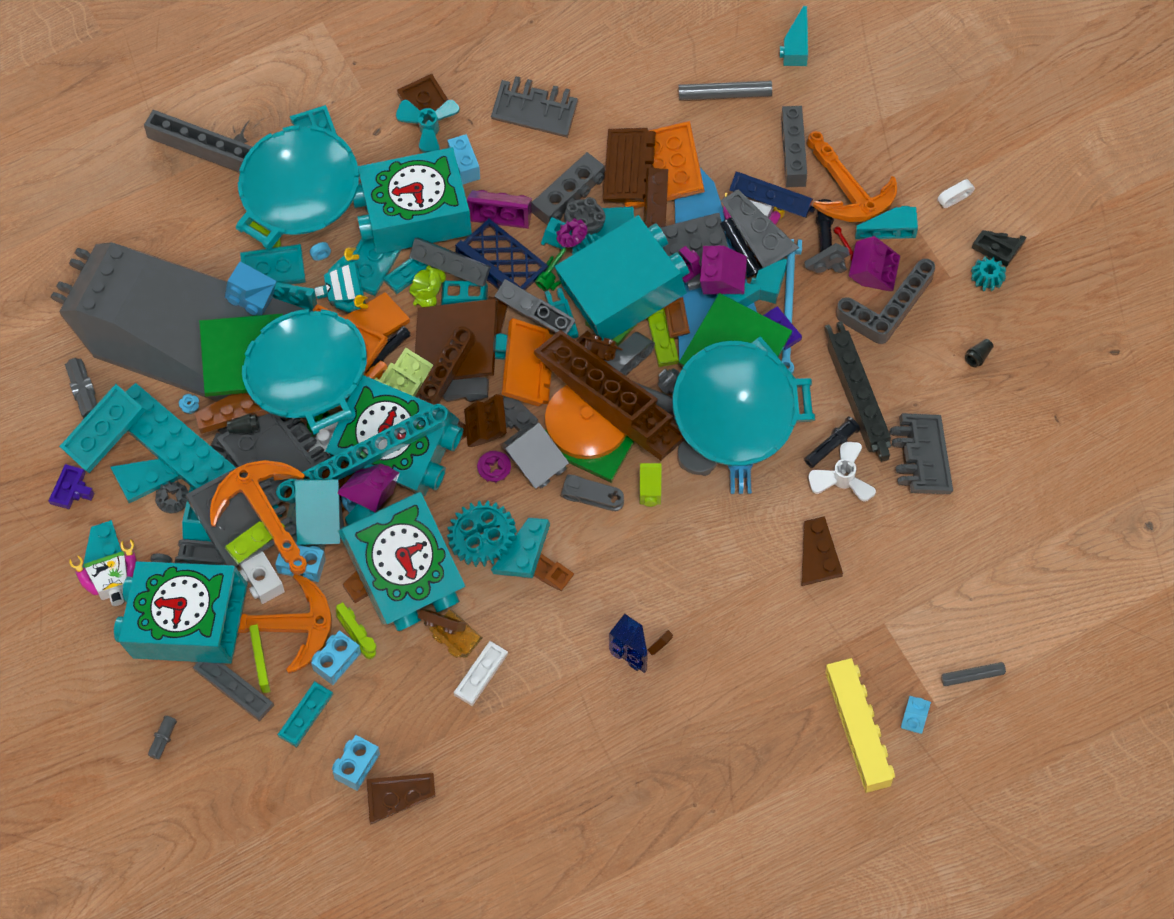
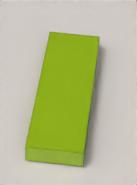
(664, 345)
(259, 659)

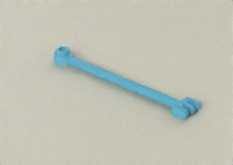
(789, 290)

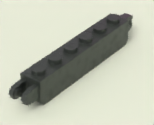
(858, 391)

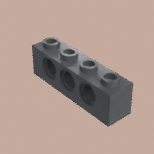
(794, 146)
(571, 179)

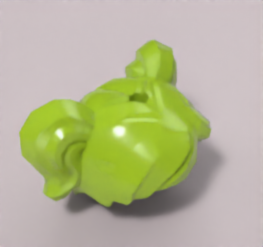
(426, 286)

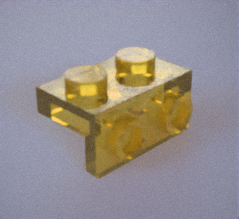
(458, 644)

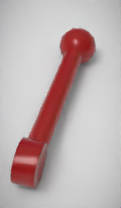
(837, 230)

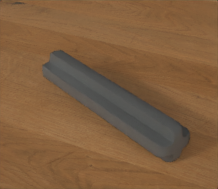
(973, 674)

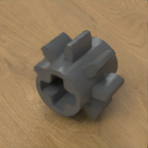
(667, 380)

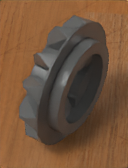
(171, 505)

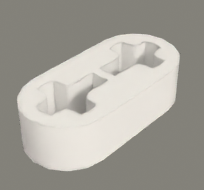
(956, 193)

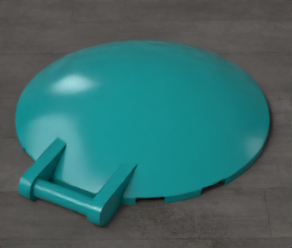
(296, 182)
(305, 366)
(738, 403)

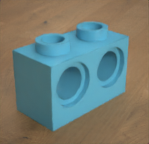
(465, 158)
(312, 572)
(341, 659)
(360, 764)

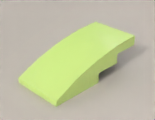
(407, 373)

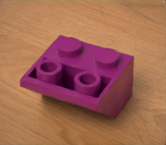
(874, 264)

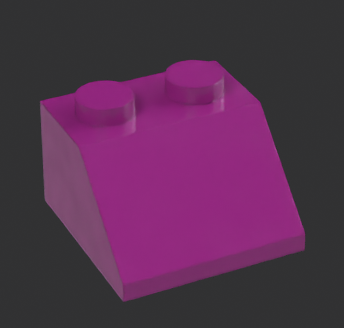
(722, 271)
(370, 486)

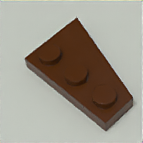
(819, 553)
(397, 794)

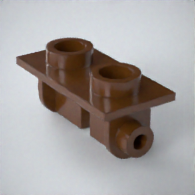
(603, 349)

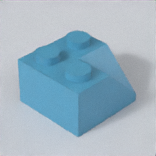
(250, 289)

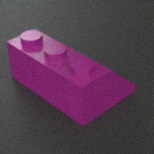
(500, 208)

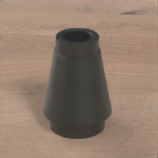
(977, 354)
(244, 425)

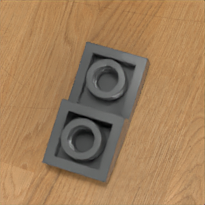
(470, 388)

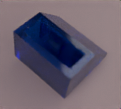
(629, 643)

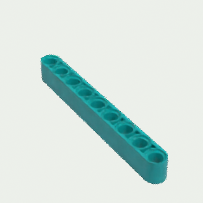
(372, 446)

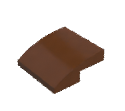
(485, 421)

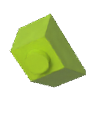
(650, 484)

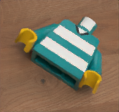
(343, 284)

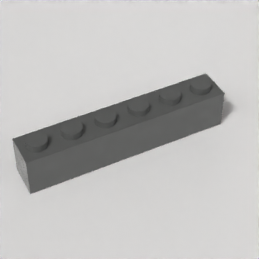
(196, 140)

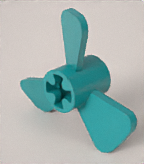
(410, 114)

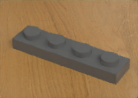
(450, 261)
(235, 688)

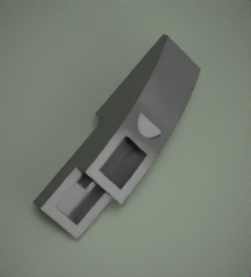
(534, 308)

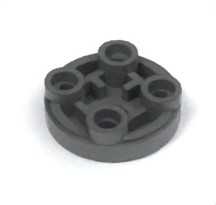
(588, 212)
(693, 461)

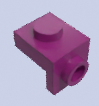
(692, 261)

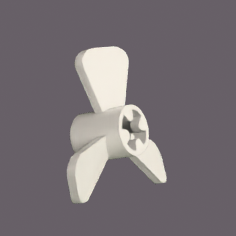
(824, 479)

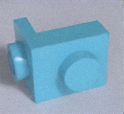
(915, 714)

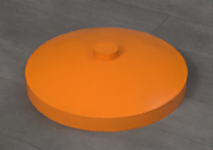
(579, 428)

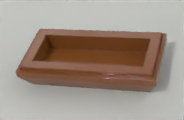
(677, 318)

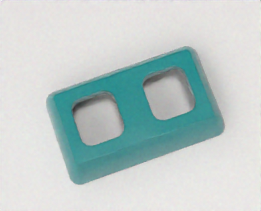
(463, 296)

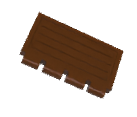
(627, 160)

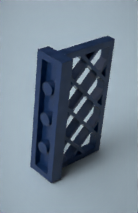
(772, 194)
(496, 276)

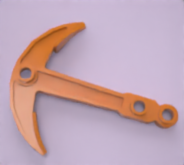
(862, 206)
(254, 494)
(298, 623)

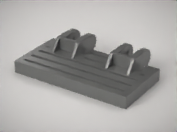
(533, 108)
(925, 448)

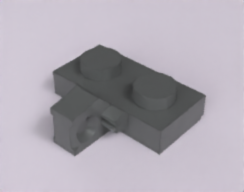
(829, 258)
(516, 414)

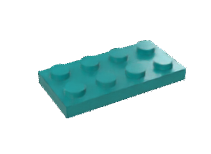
(102, 428)

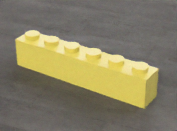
(859, 725)

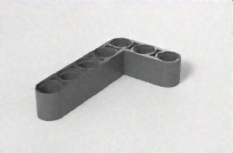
(893, 307)

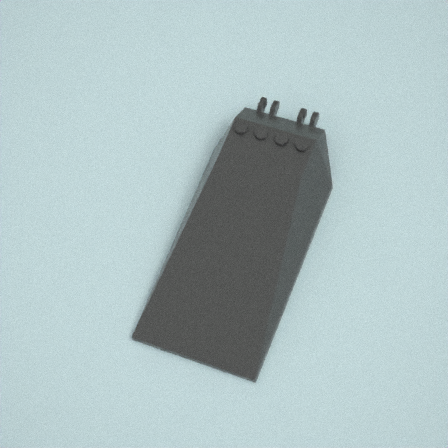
(147, 312)

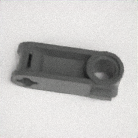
(592, 493)
(198, 553)

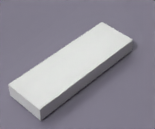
(480, 673)

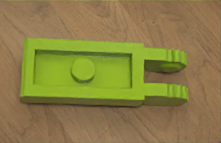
(249, 542)
(355, 631)

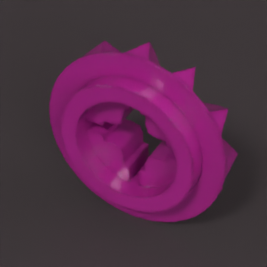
(579, 231)
(489, 459)

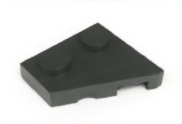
(998, 246)

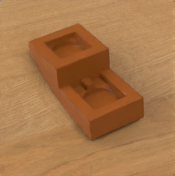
(552, 573)

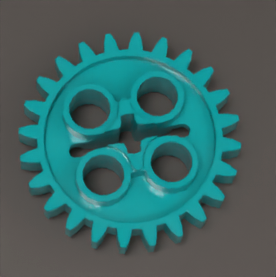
(488, 548)

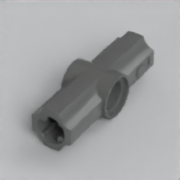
(81, 386)

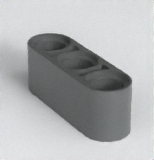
(634, 351)

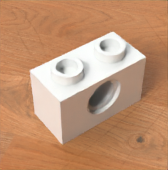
(268, 587)

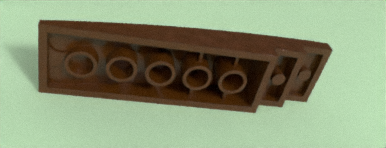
(611, 394)

